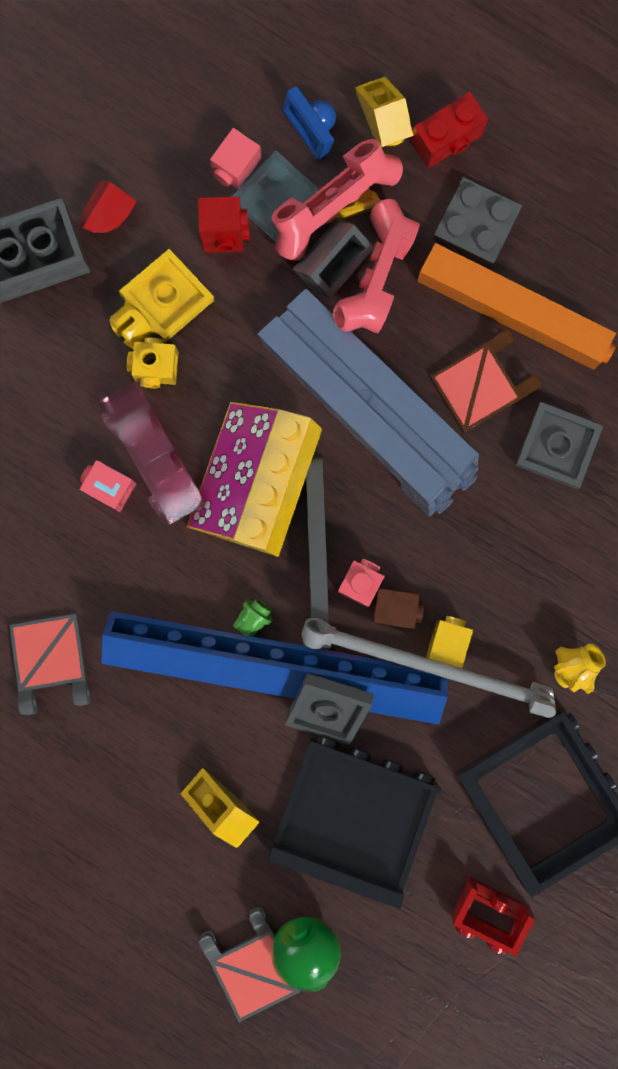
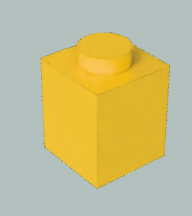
(450, 641)

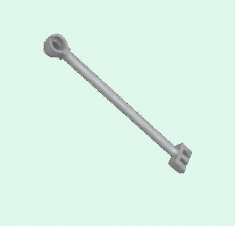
(540, 697)

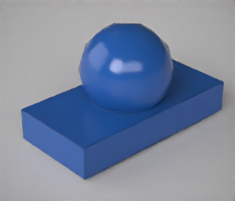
(311, 121)

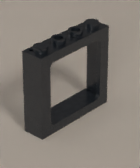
(576, 853)

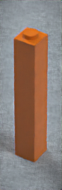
(517, 307)

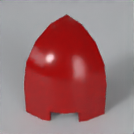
(106, 208)

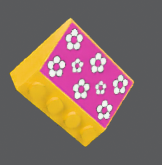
(256, 476)

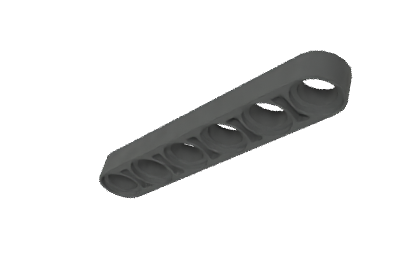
(317, 541)

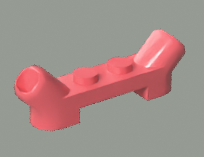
(298, 220)
(373, 305)

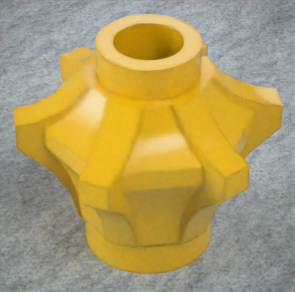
(579, 667)

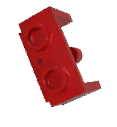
(496, 938)

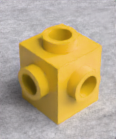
(164, 366)

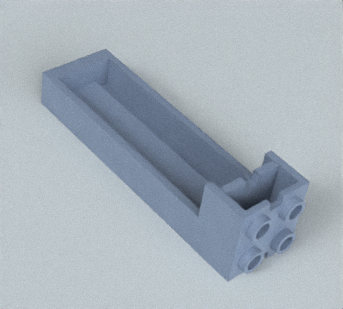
(372, 403)

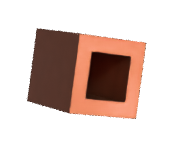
(397, 609)

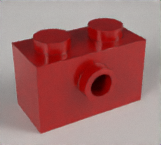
(449, 130)
(223, 224)

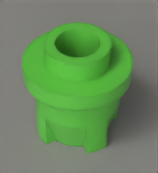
(253, 617)

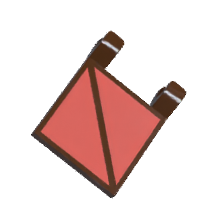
(479, 386)

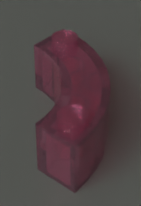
(150, 450)

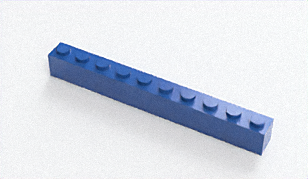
(266, 665)

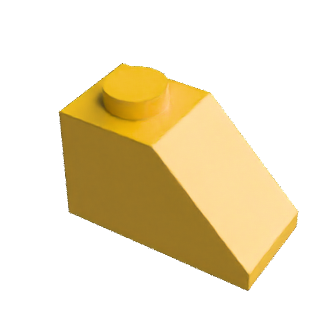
(385, 111)
(219, 808)

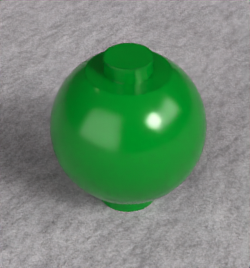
(306, 953)

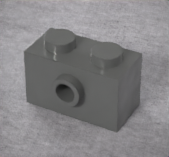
(333, 258)

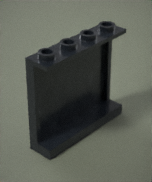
(354, 821)

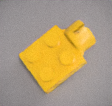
(159, 301)

